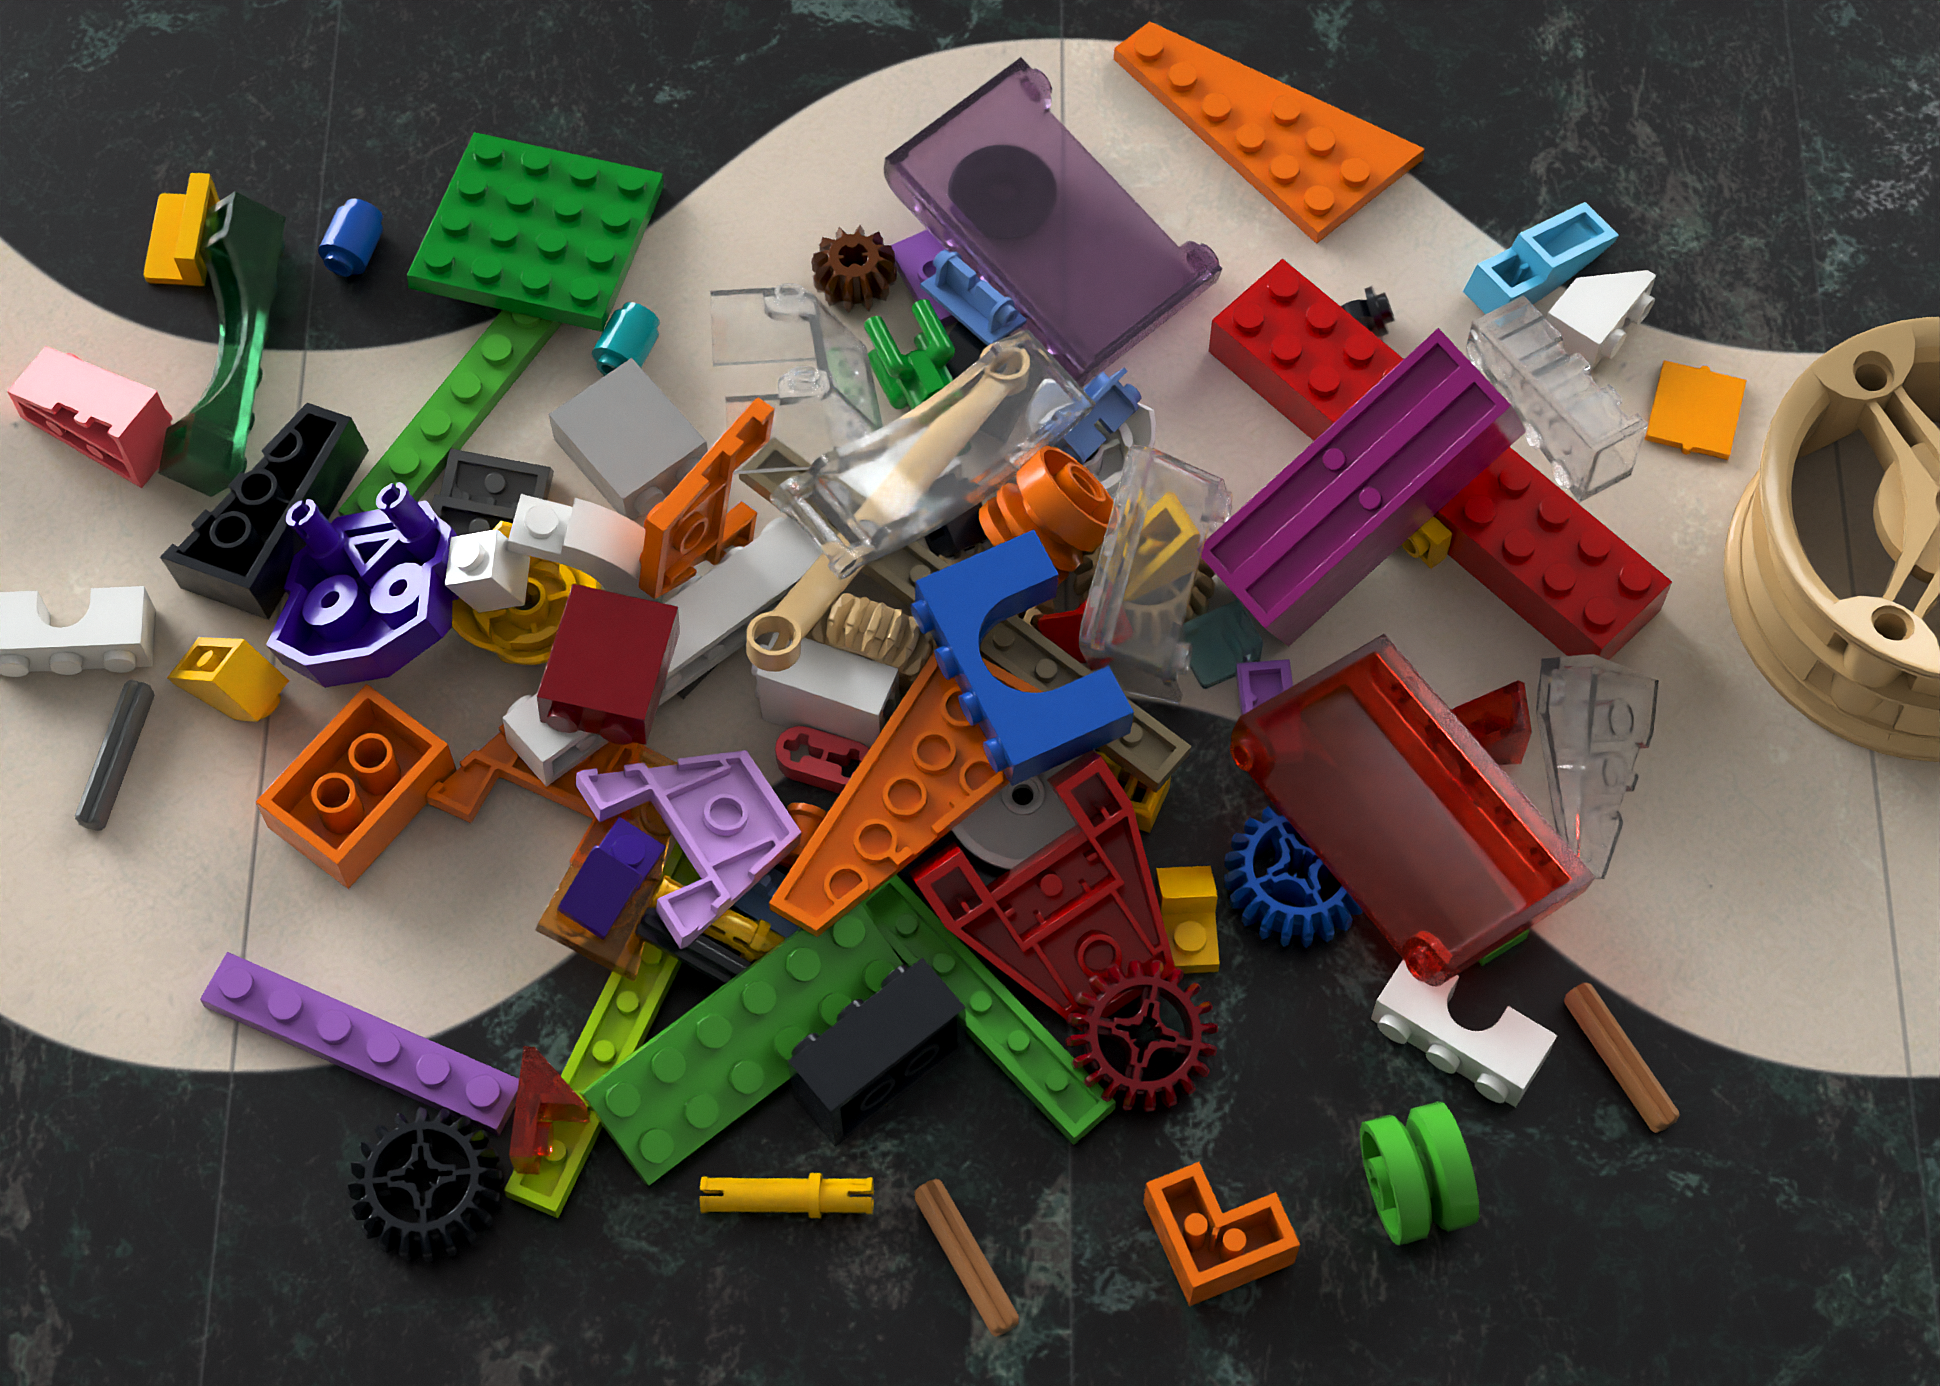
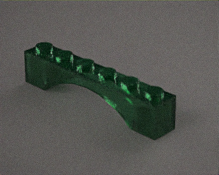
(242, 257)

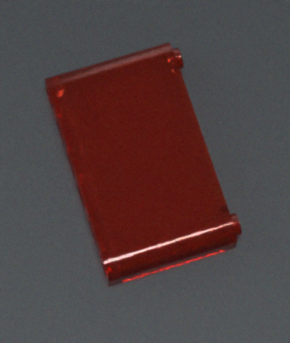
(1407, 811)

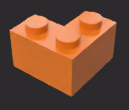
(1214, 1248)

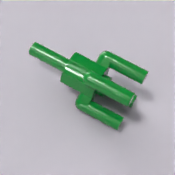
(920, 373)

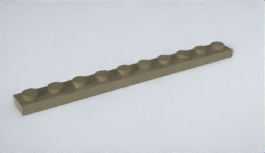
(1149, 750)

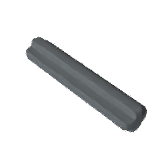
(114, 755)

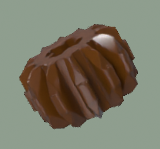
(854, 268)

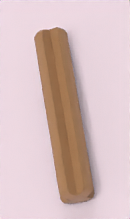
(1621, 1057)
(966, 1257)

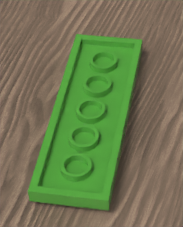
(736, 1043)

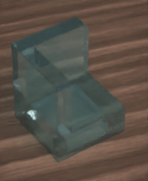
(1220, 642)

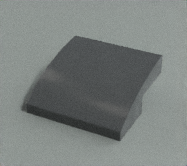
(486, 490)

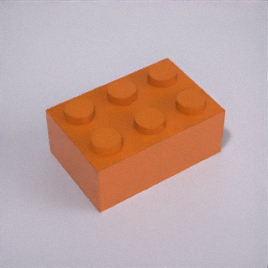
(356, 786)

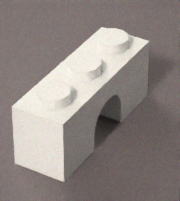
(111, 635)
(1496, 1059)

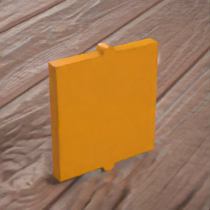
(1695, 410)

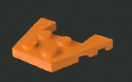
(694, 517)
(470, 785)

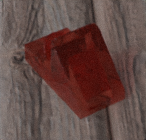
(540, 1097)

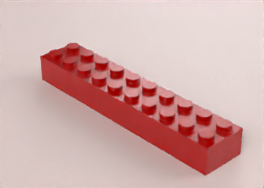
(1507, 524)

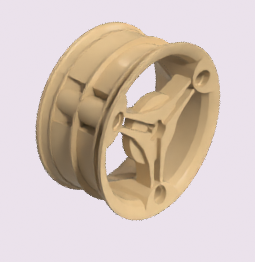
(1860, 660)

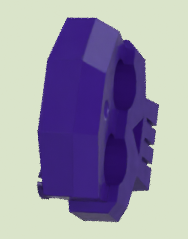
(364, 590)

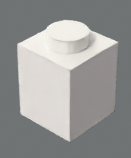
(486, 572)

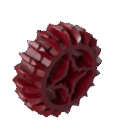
(1135, 1062)

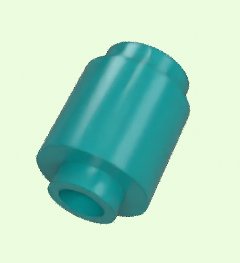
(627, 335)

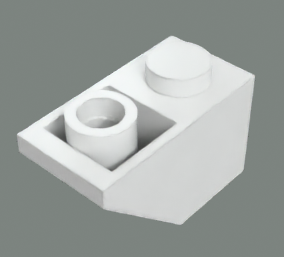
(1599, 310)

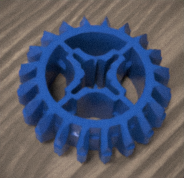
(1262, 894)

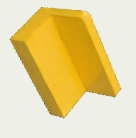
(178, 233)

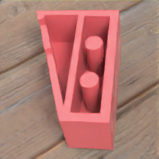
(94, 413)

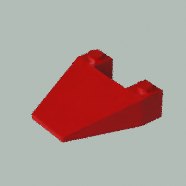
(1067, 905)

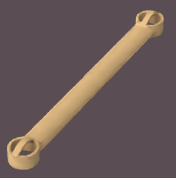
(797, 613)

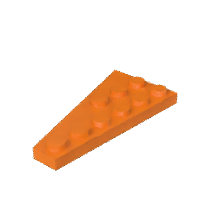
(1287, 144)
(902, 799)

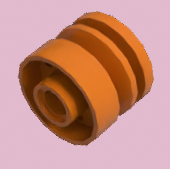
(1055, 500)

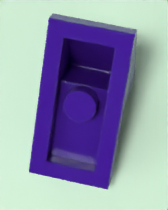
(610, 878)

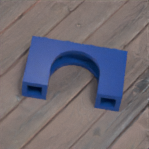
(1022, 729)

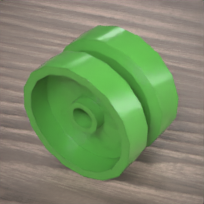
(1419, 1173)

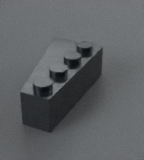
(244, 544)

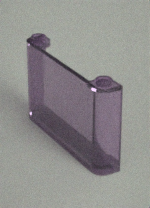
(1046, 223)

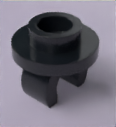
(1372, 312)

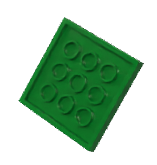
(536, 231)

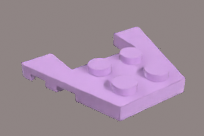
(720, 818)

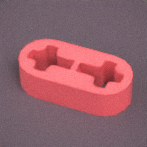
(827, 755)

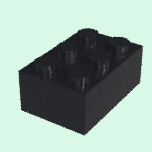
(877, 1050)

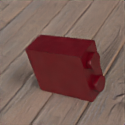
(608, 665)

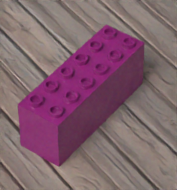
(1362, 488)

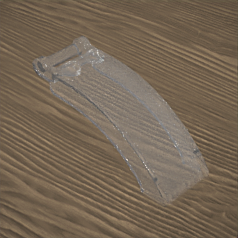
(936, 456)

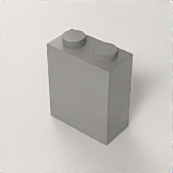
(628, 439)

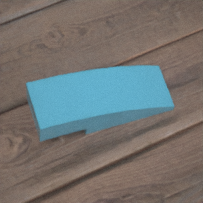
(1540, 259)

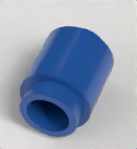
(351, 237)

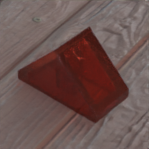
(1499, 722)

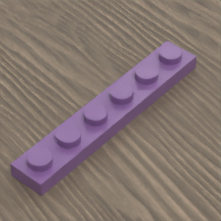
(362, 1043)

